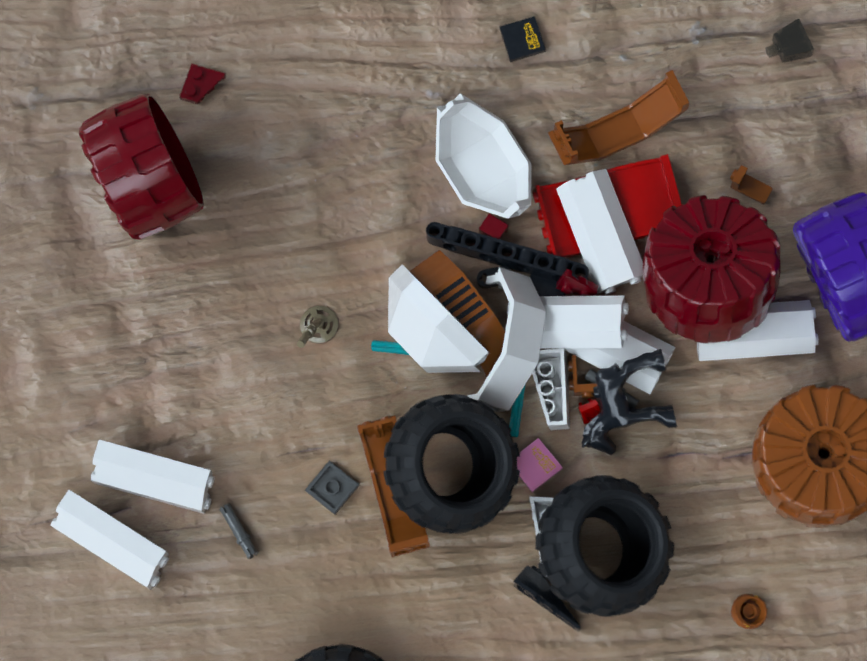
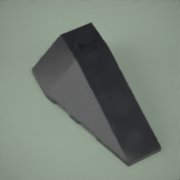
(538, 589)

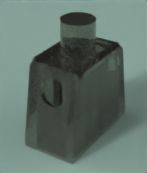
(790, 43)

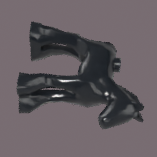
(615, 405)

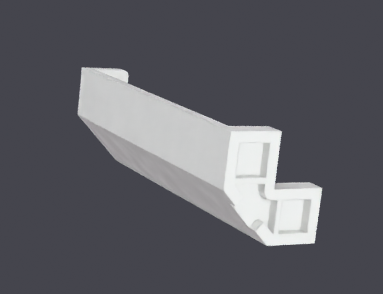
(601, 231)
(583, 322)
(784, 331)
(637, 343)
(152, 476)
(110, 539)

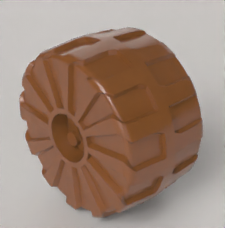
(789, 463)

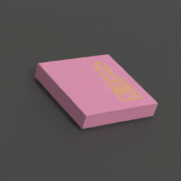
(537, 465)

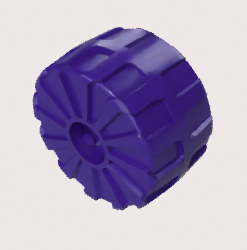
(836, 260)

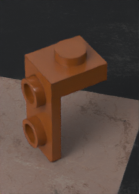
(750, 186)
(583, 390)

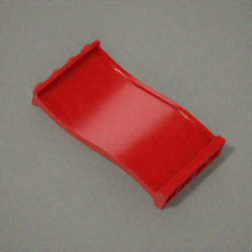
(643, 192)

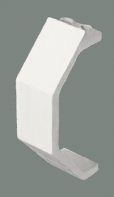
(520, 343)

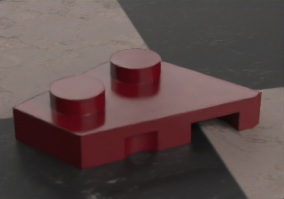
(199, 83)
(572, 285)

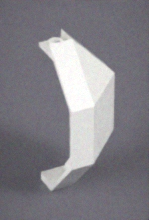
(482, 159)
(429, 329)

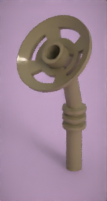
(317, 326)

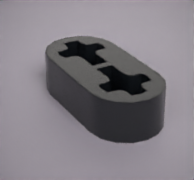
(488, 272)

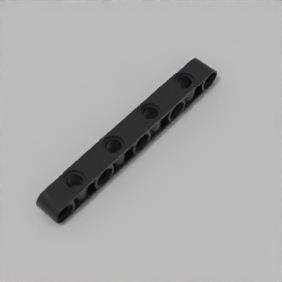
(492, 251)

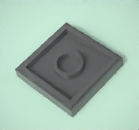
(332, 487)

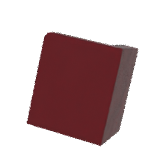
(493, 227)

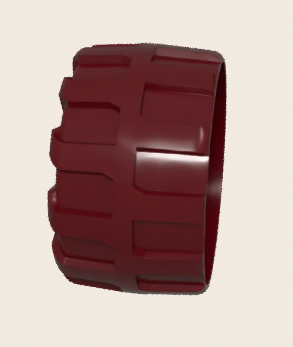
(141, 166)
(711, 269)

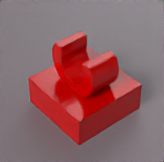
(589, 410)

